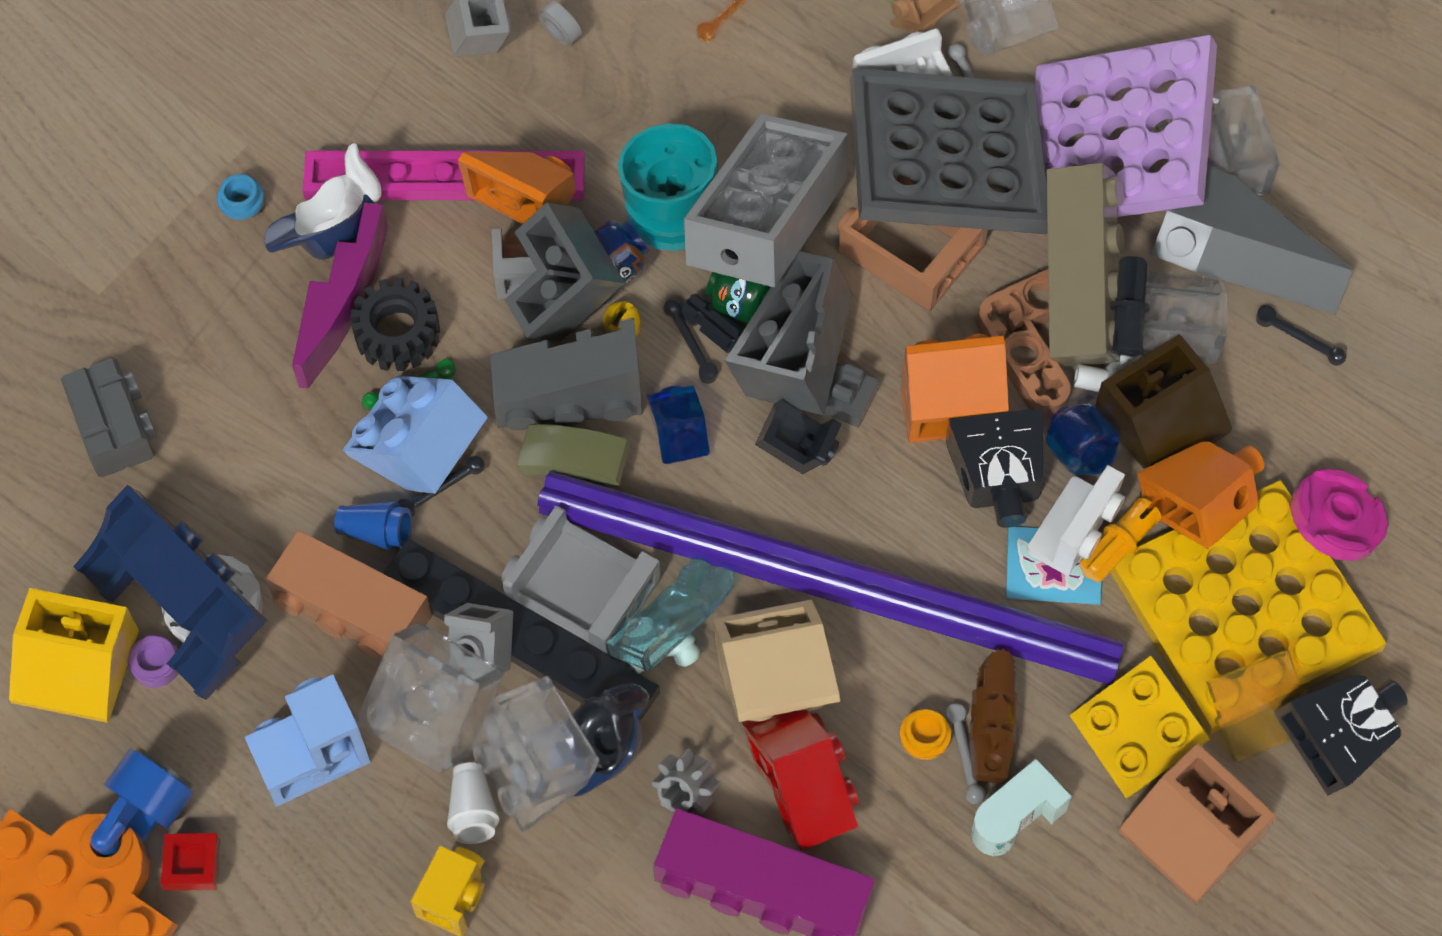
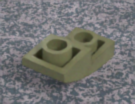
(575, 453)

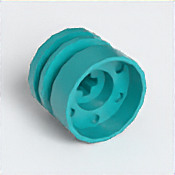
(663, 178)

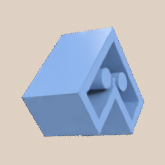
(311, 744)

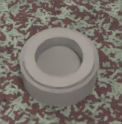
(560, 23)

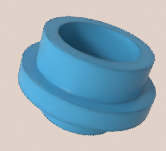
(236, 187)

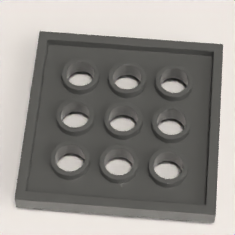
(926, 165)

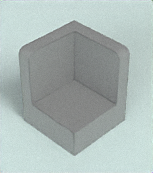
(510, 265)

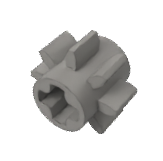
(686, 782)

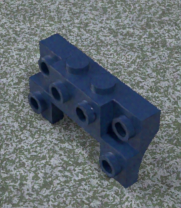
(181, 578)

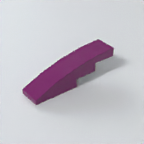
(330, 304)

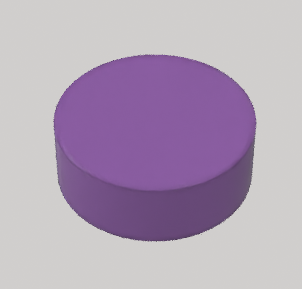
(149, 659)

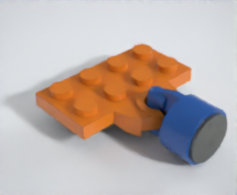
(94, 865)

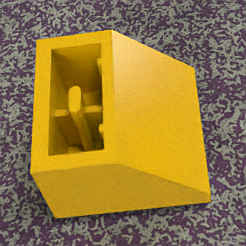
(70, 654)

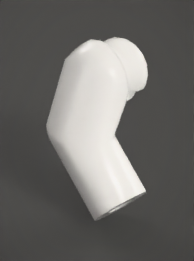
(1091, 377)

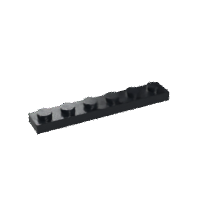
(536, 642)

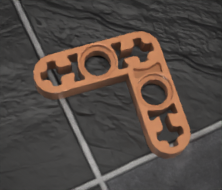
(1022, 325)

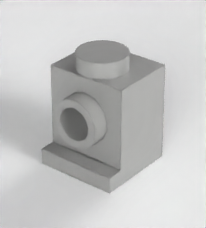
(484, 631)

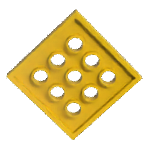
(1280, 615)

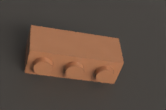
(344, 595)

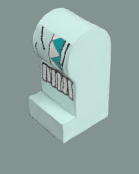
(1016, 806)

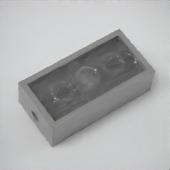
(766, 200)

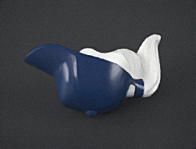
(331, 214)

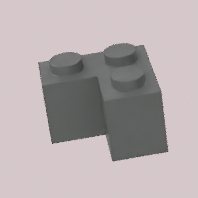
(570, 277)

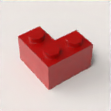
(804, 775)

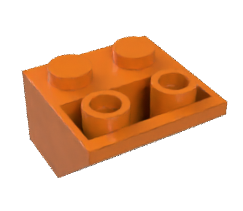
(952, 382)

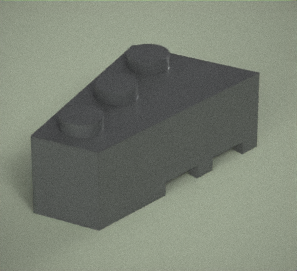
(795, 336)

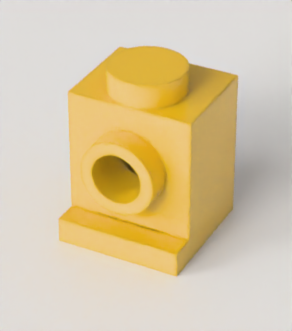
(449, 889)

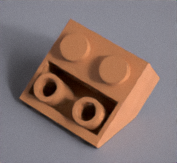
(1197, 823)

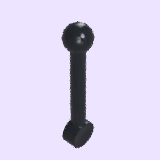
(1267, 316)
(707, 371)
(474, 465)

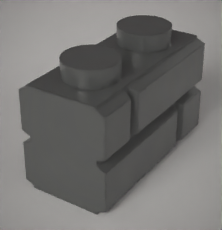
(108, 417)

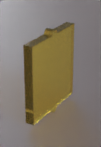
(1248, 700)

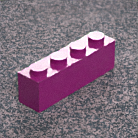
(760, 879)

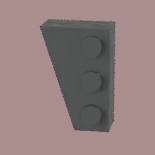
(569, 381)

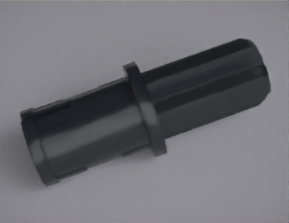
(1130, 306)

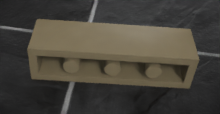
(1083, 262)

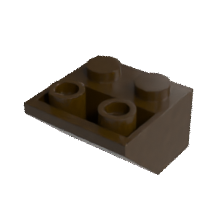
(1164, 403)

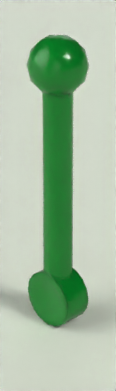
(445, 369)

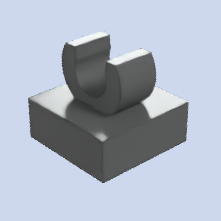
(851, 394)

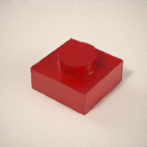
(190, 861)

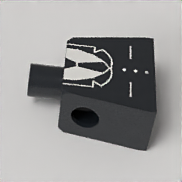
(999, 461)
(1343, 728)

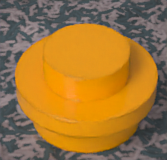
(925, 734)

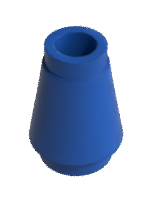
(375, 523)

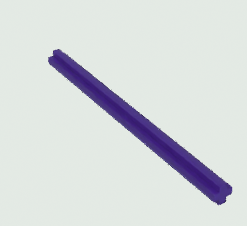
(833, 578)

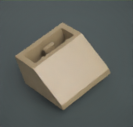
(775, 661)

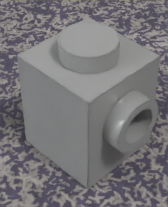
(477, 26)

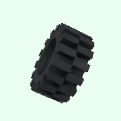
(390, 301)

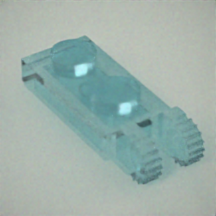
(672, 615)

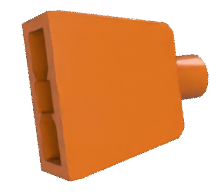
(1203, 490)

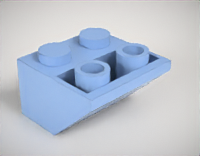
(416, 432)

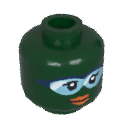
(735, 296)

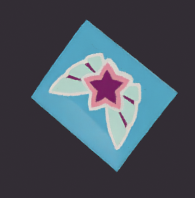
(1037, 581)

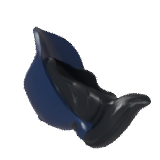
(612, 730)

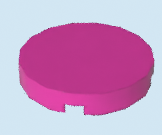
(1338, 515)

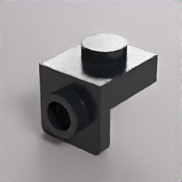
(798, 438)

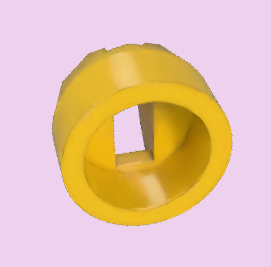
(615, 310)

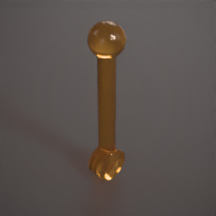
(706, 30)

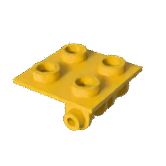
(1139, 727)

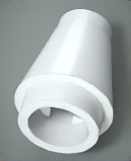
(471, 805)

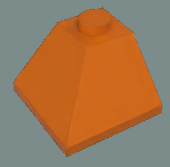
(516, 181)

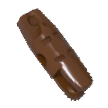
(993, 718)

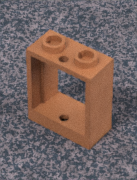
(924, 287)

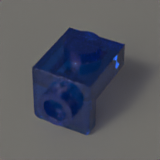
(679, 424)

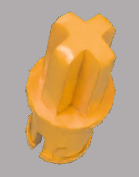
(1119, 540)

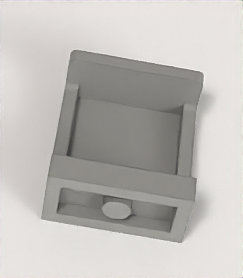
(579, 580)

